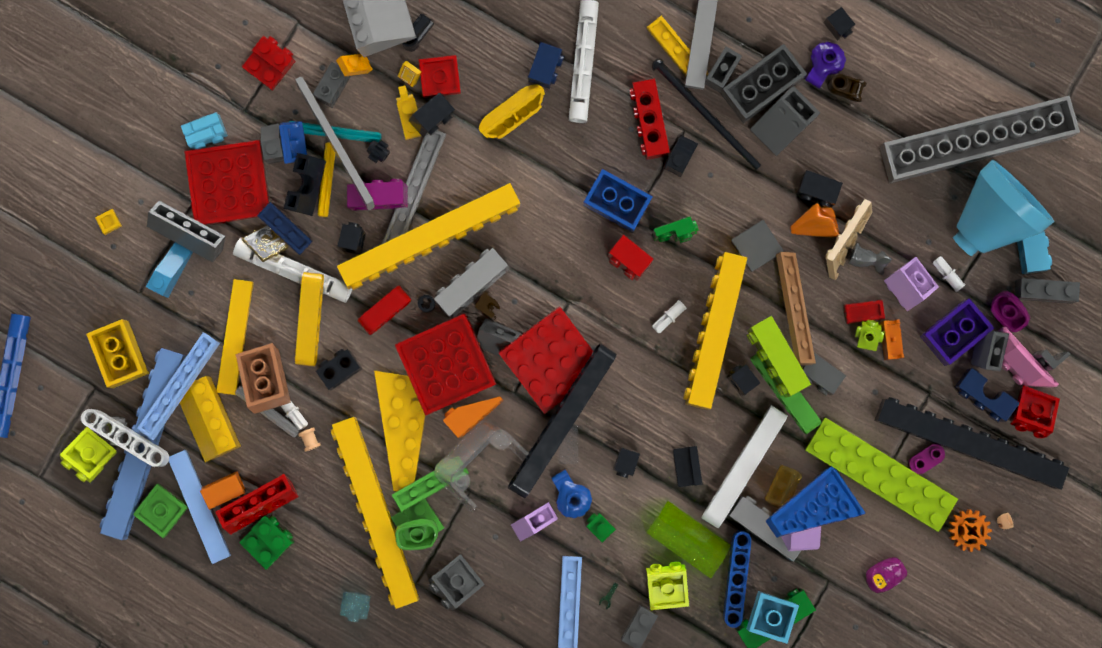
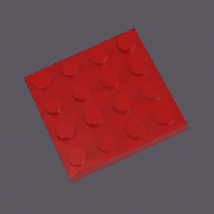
(227, 182)
(548, 358)
(445, 364)

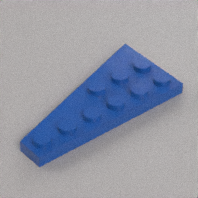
(816, 505)

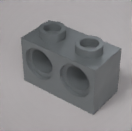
(331, 85)

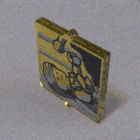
(265, 243)

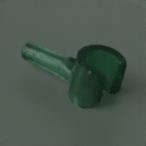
(609, 595)

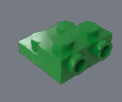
(680, 230)
(267, 541)

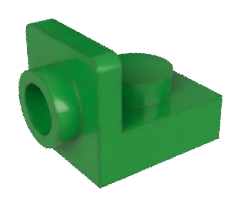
(599, 526)

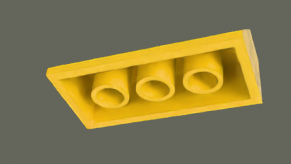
(208, 420)

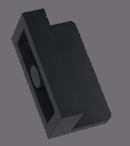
(687, 466)

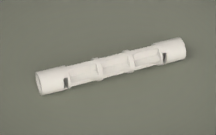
(583, 61)
(293, 271)

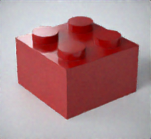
(629, 258)

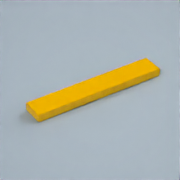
(234, 336)

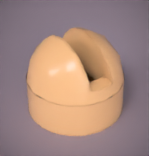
(1005, 521)

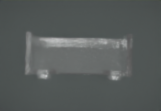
(450, 468)

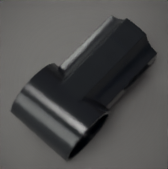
(421, 27)

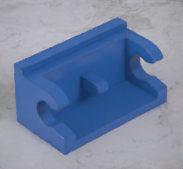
(292, 140)

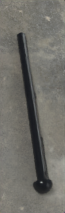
(687, 94)

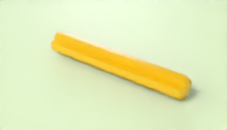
(326, 182)

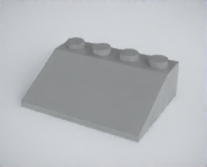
(378, 24)

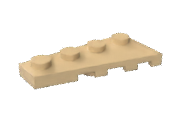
(837, 255)

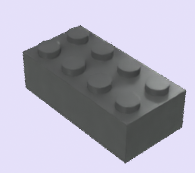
(763, 83)

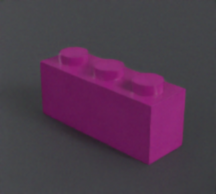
(384, 194)

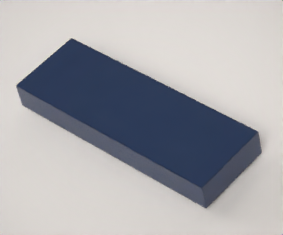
(284, 228)

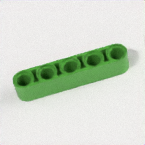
(795, 404)

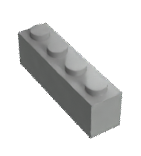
(754, 520)

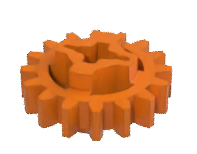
(976, 524)

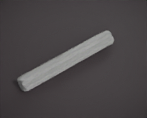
(274, 416)

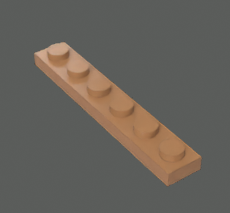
(795, 308)

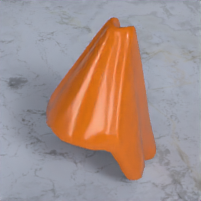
(817, 222)

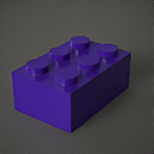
(957, 332)

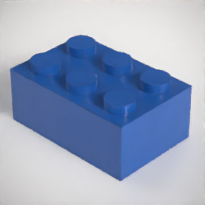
(617, 200)

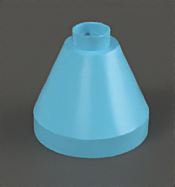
(999, 212)

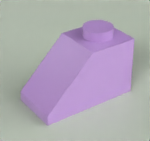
(534, 522)

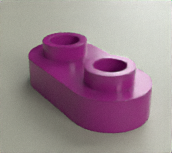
(927, 459)

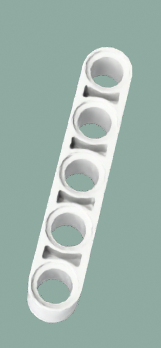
(118, 431)

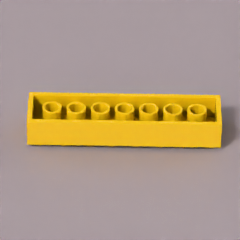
(716, 330)

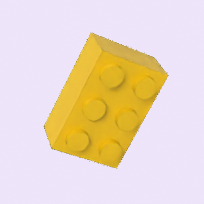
(117, 353)

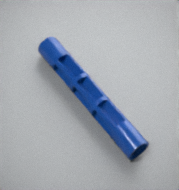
(11, 368)

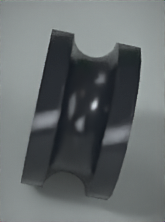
(420, 303)

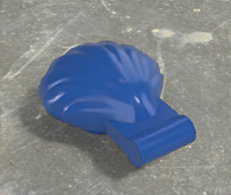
(567, 489)

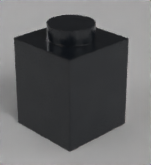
(840, 24)

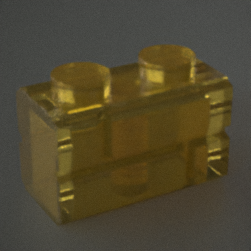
(783, 486)

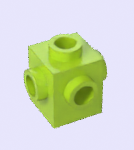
(867, 341)

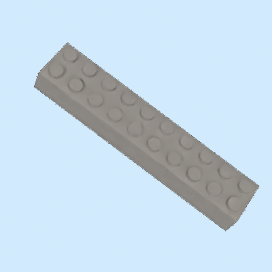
(979, 139)

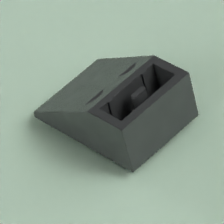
(785, 121)

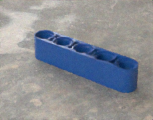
(740, 588)

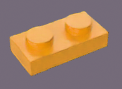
(354, 65)

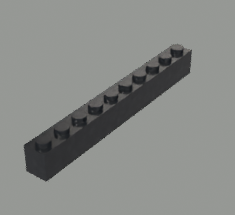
(972, 444)

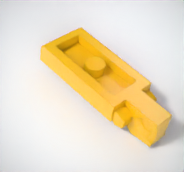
(406, 107)

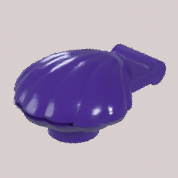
(826, 60)

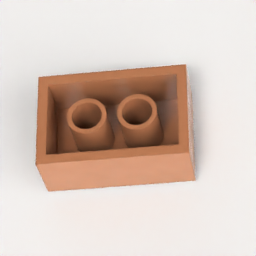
(263, 378)

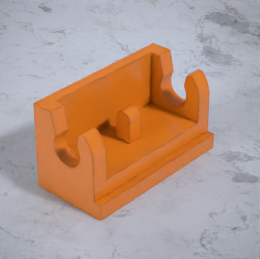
(892, 340)
(223, 490)

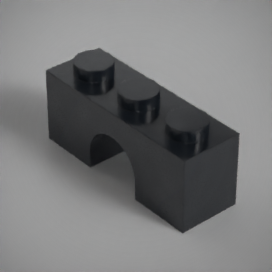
(311, 173)

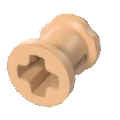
(309, 439)

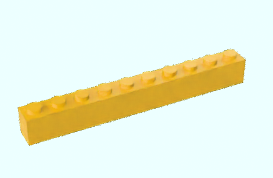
(428, 236)
(375, 512)

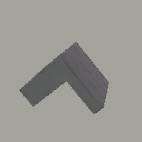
(495, 337)
(1048, 361)

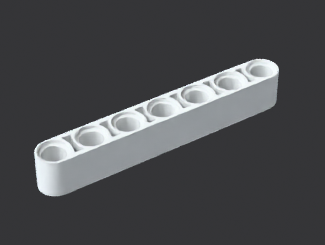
(744, 466)

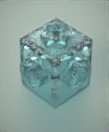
(355, 606)

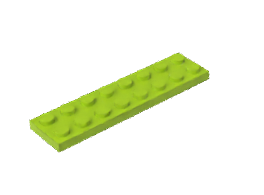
(881, 474)

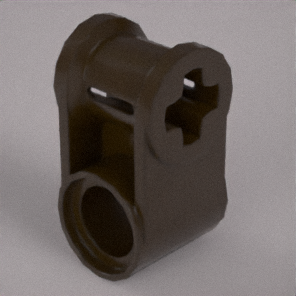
(851, 87)

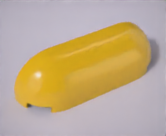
(512, 112)

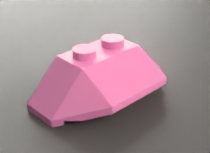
(1023, 365)

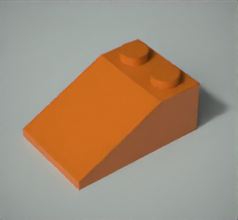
(466, 417)

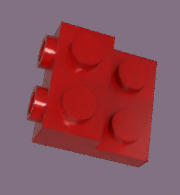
(269, 62)
(1035, 412)

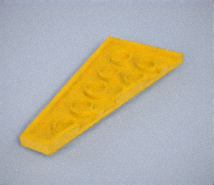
(402, 425)

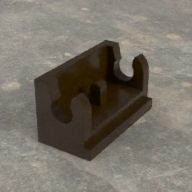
(486, 303)

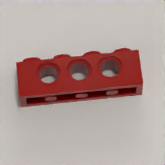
(649, 90)
(256, 504)

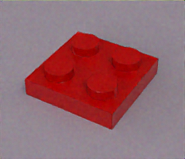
(439, 76)

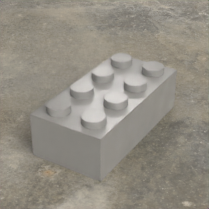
(471, 283)

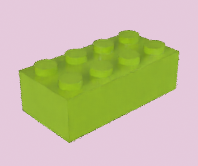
(778, 357)

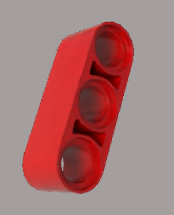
(384, 310)

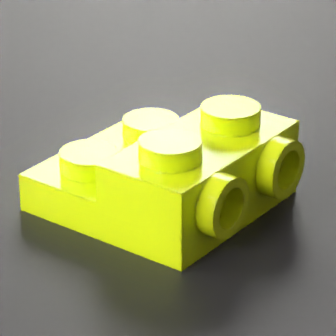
(87, 455)
(667, 586)

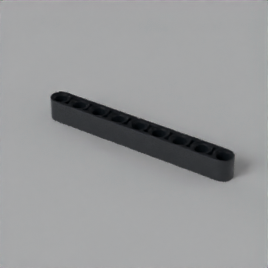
(562, 420)

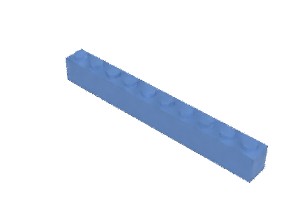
(133, 470)

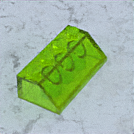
(688, 539)

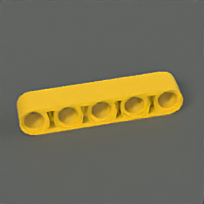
(309, 319)

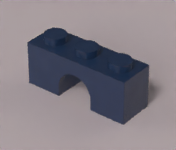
(971, 387)

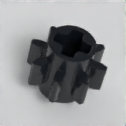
(378, 151)

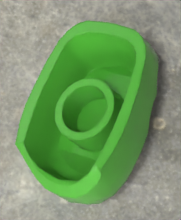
(416, 534)

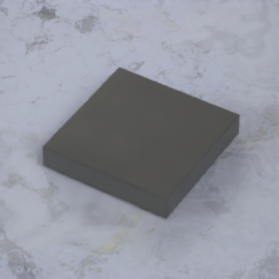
(757, 245)

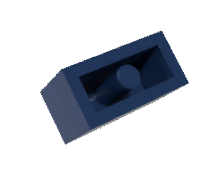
(545, 65)

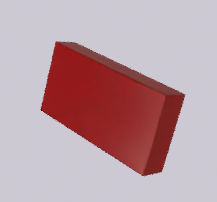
(864, 311)

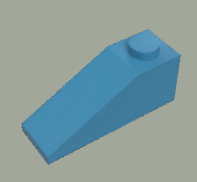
(169, 270)

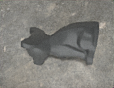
(863, 258)

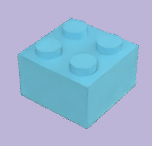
(772, 617)

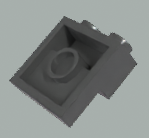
(455, 583)

